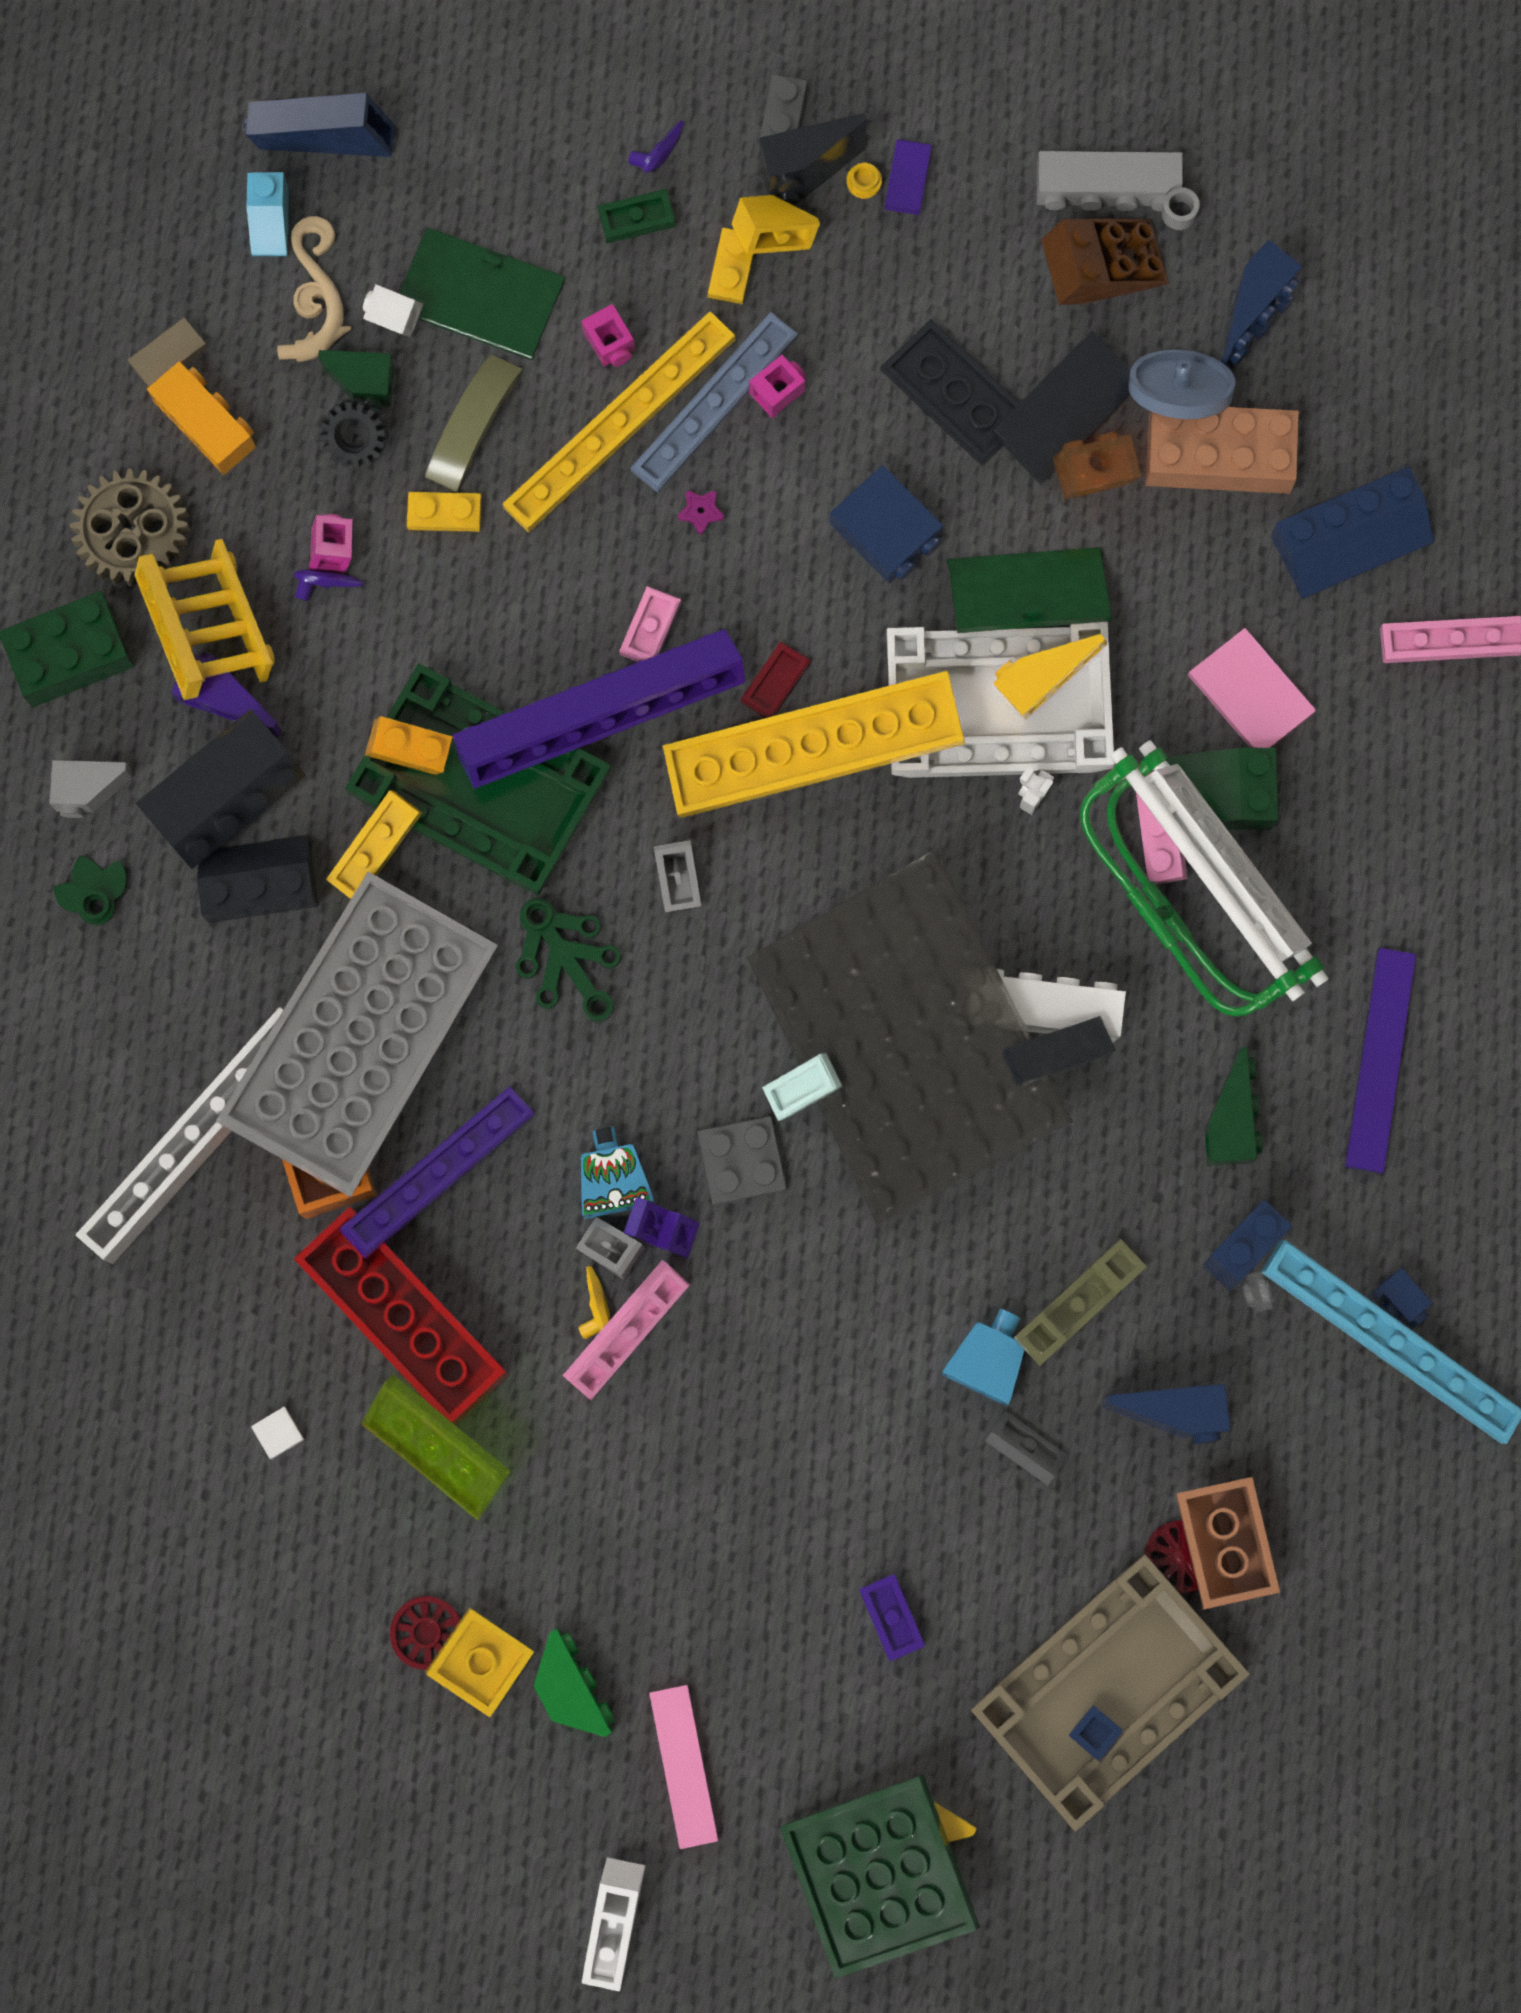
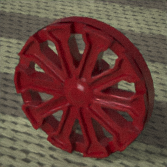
(1176, 1555)
(424, 1632)

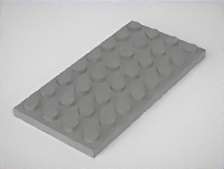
(357, 1034)

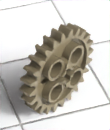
(107, 506)

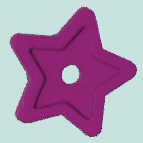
(710, 513)

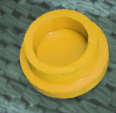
(864, 180)

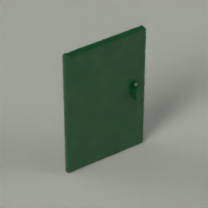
(477, 298)
(1041, 586)

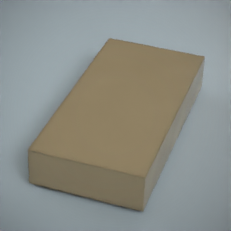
(174, 345)

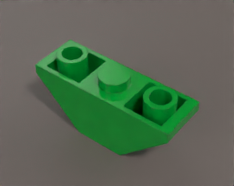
(568, 1689)

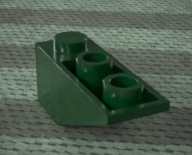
(1230, 1128)

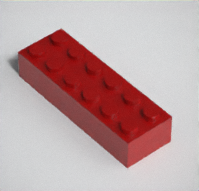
(403, 1321)

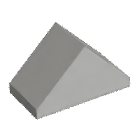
(677, 876)
(610, 1248)

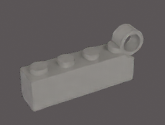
(1115, 180)

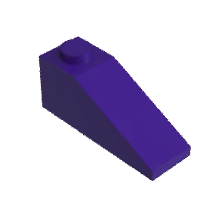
(225, 698)

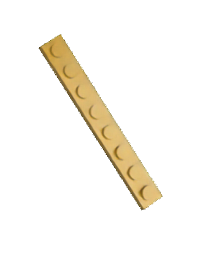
(619, 422)

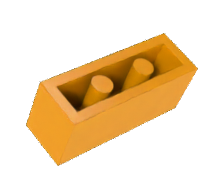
(202, 417)

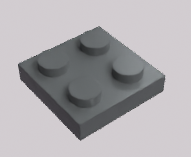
(741, 1160)

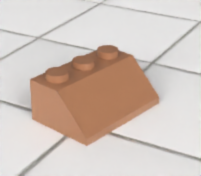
(1227, 1543)

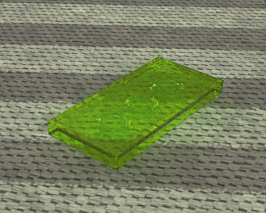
(435, 1447)

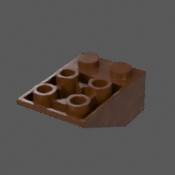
(1102, 259)

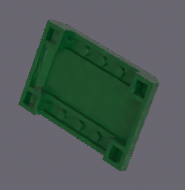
(505, 826)

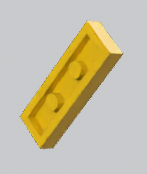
(374, 843)

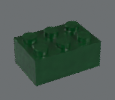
(66, 649)

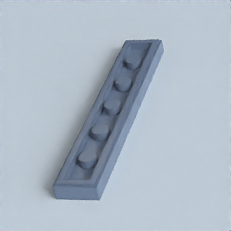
(713, 403)

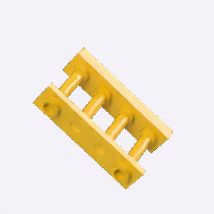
(179, 641)

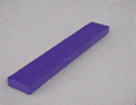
(1380, 1061)
(437, 1172)

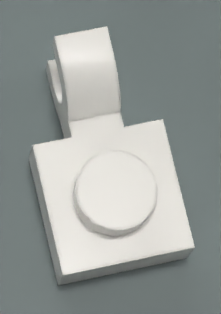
(1033, 788)

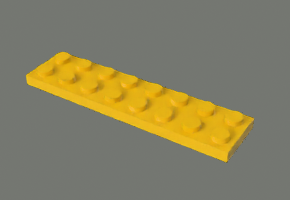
(814, 744)

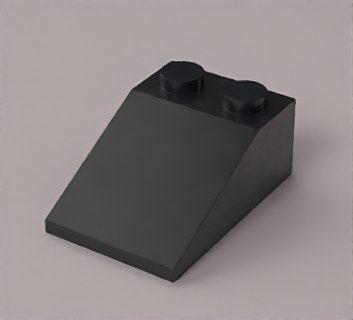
(806, 157)

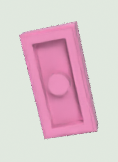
(650, 625)

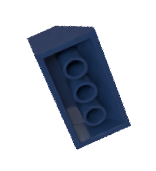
(1354, 532)

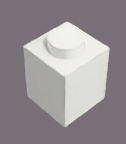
(391, 310)

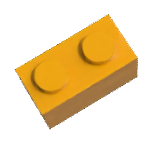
(408, 745)

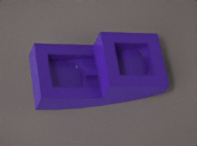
(661, 1227)

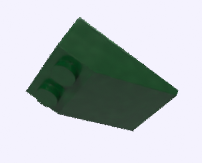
(1236, 785)

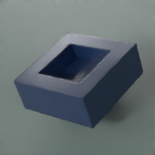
(1096, 1733)

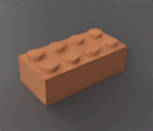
(1224, 451)

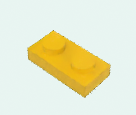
(730, 269)
(444, 511)

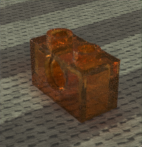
(1080, 479)

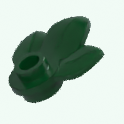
(90, 885)

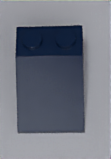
(1185, 1412)

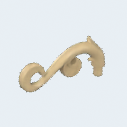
(322, 288)

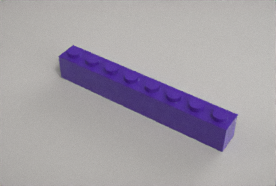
(599, 708)

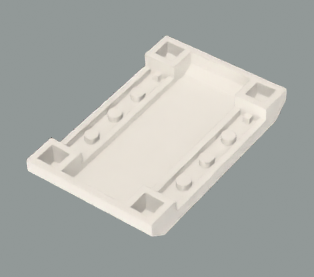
(1062, 736)

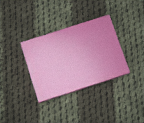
(1251, 692)

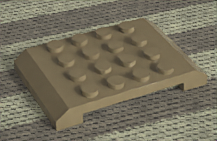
(1132, 1656)

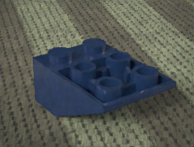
(1263, 289)

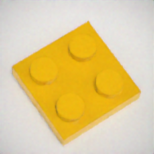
(479, 1662)

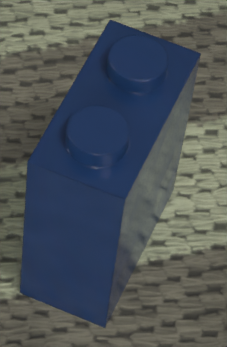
(886, 525)
(1247, 1245)

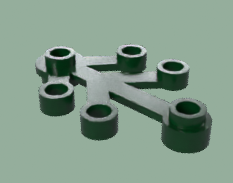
(563, 954)

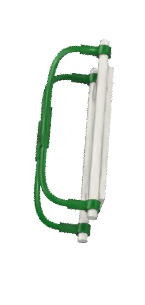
(1219, 865)

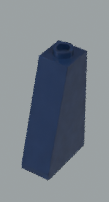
(321, 125)

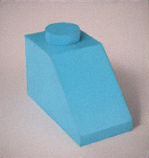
(268, 213)

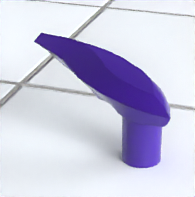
(660, 152)
(308, 578)

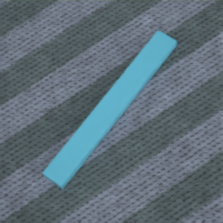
(1392, 1341)

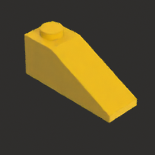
(1040, 675)

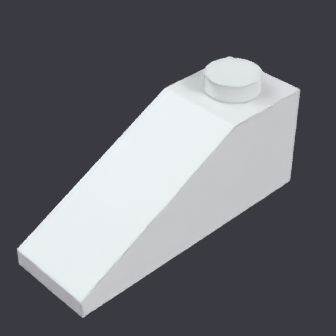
(613, 1924)

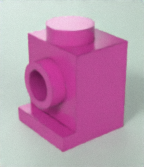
(608, 325)
(778, 372)
(332, 556)

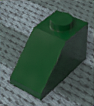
(361, 374)

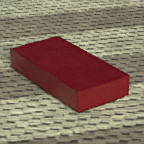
(775, 681)

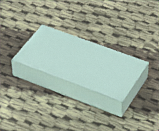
(802, 1086)

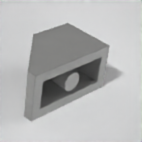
(85, 785)

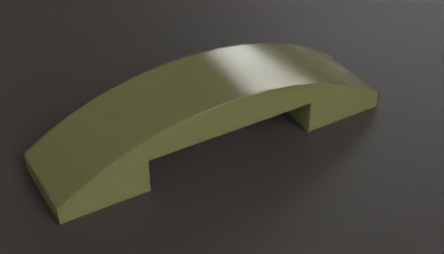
(471, 422)
(1080, 1302)

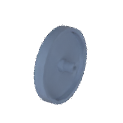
(1181, 384)

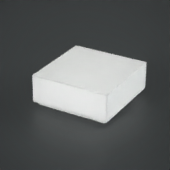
(277, 1433)

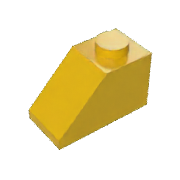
(773, 225)

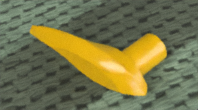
(598, 1306)

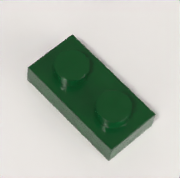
(636, 216)

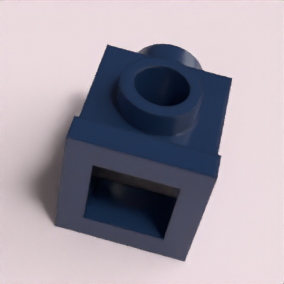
(1402, 1299)

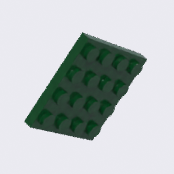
(879, 1876)

